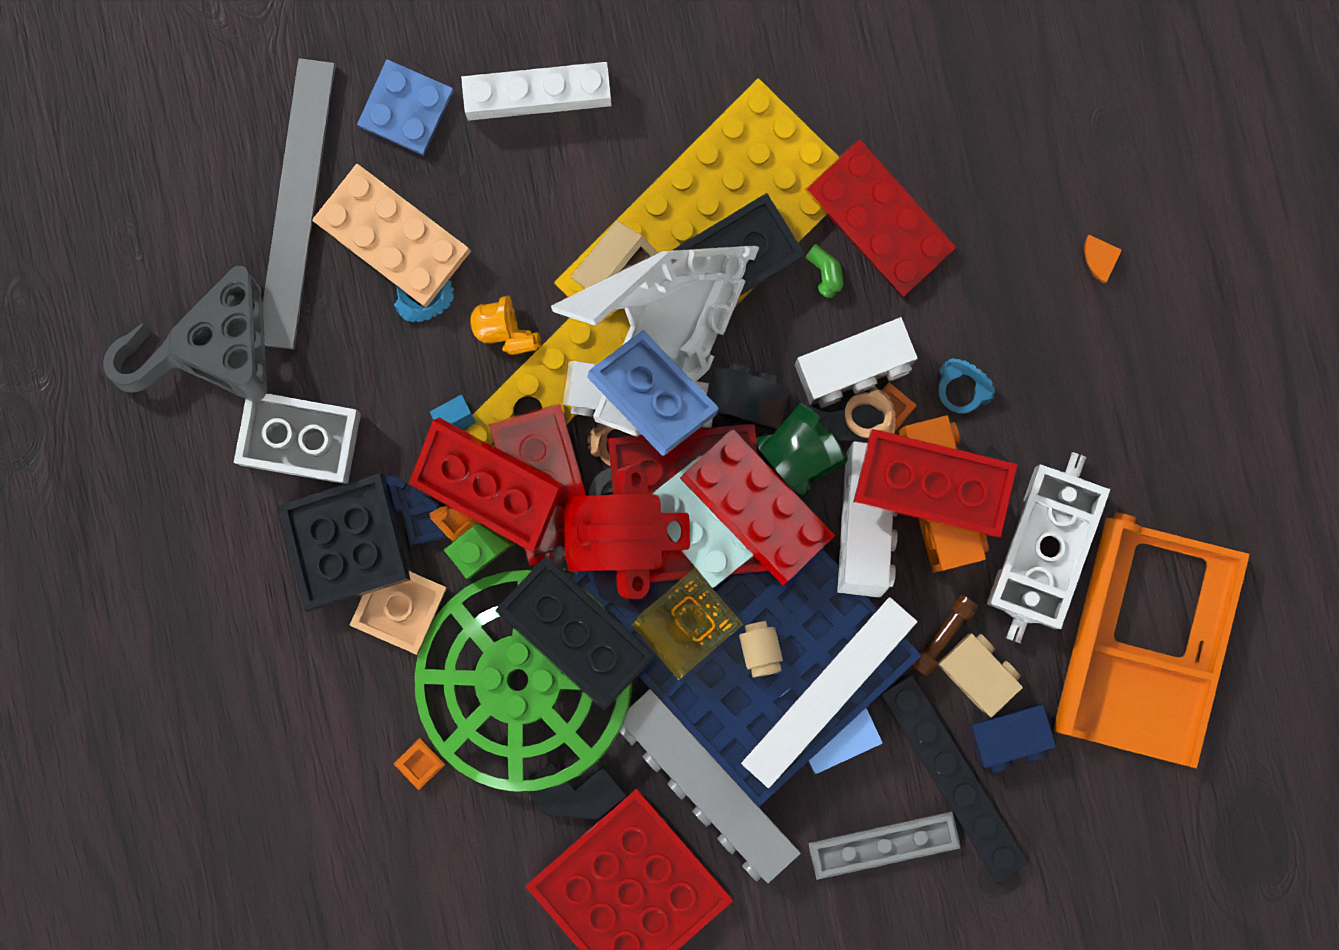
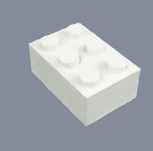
(856, 363)
(298, 438)

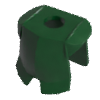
(802, 450)

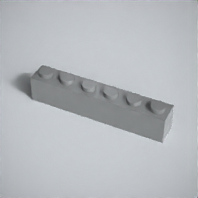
(709, 787)

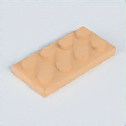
(391, 235)

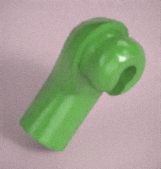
(830, 271)

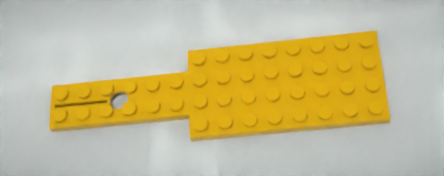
(743, 155)

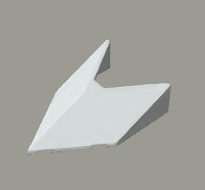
(675, 299)

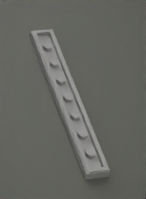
(296, 202)

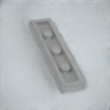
(884, 845)

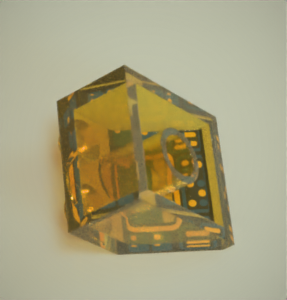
(686, 624)

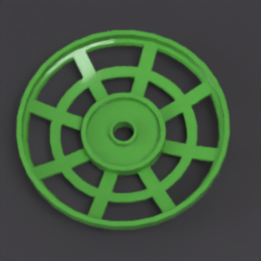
(504, 702)

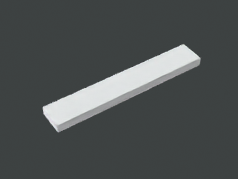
(829, 692)

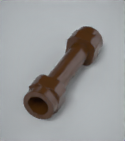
(962, 610)

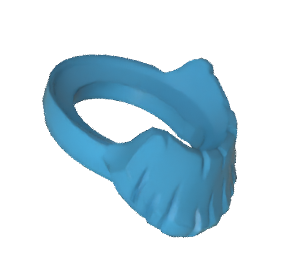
(413, 312)
(955, 368)

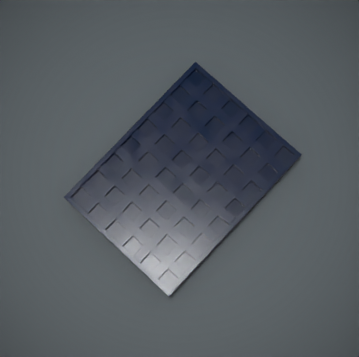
(721, 698)

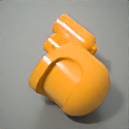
(498, 323)

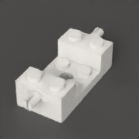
(1041, 587)

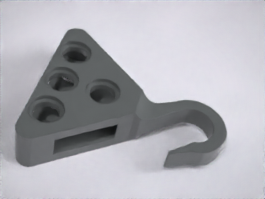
(208, 342)

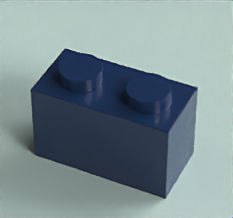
(1012, 737)

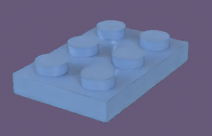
(653, 392)

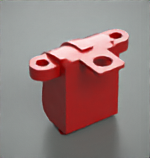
(622, 532)

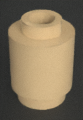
(761, 649)

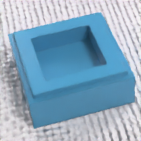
(455, 412)

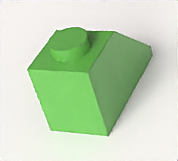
(477, 549)

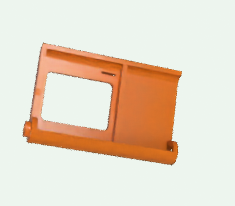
(1135, 694)

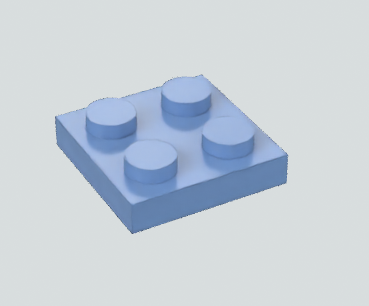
(405, 107)

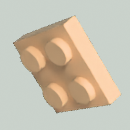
(400, 612)

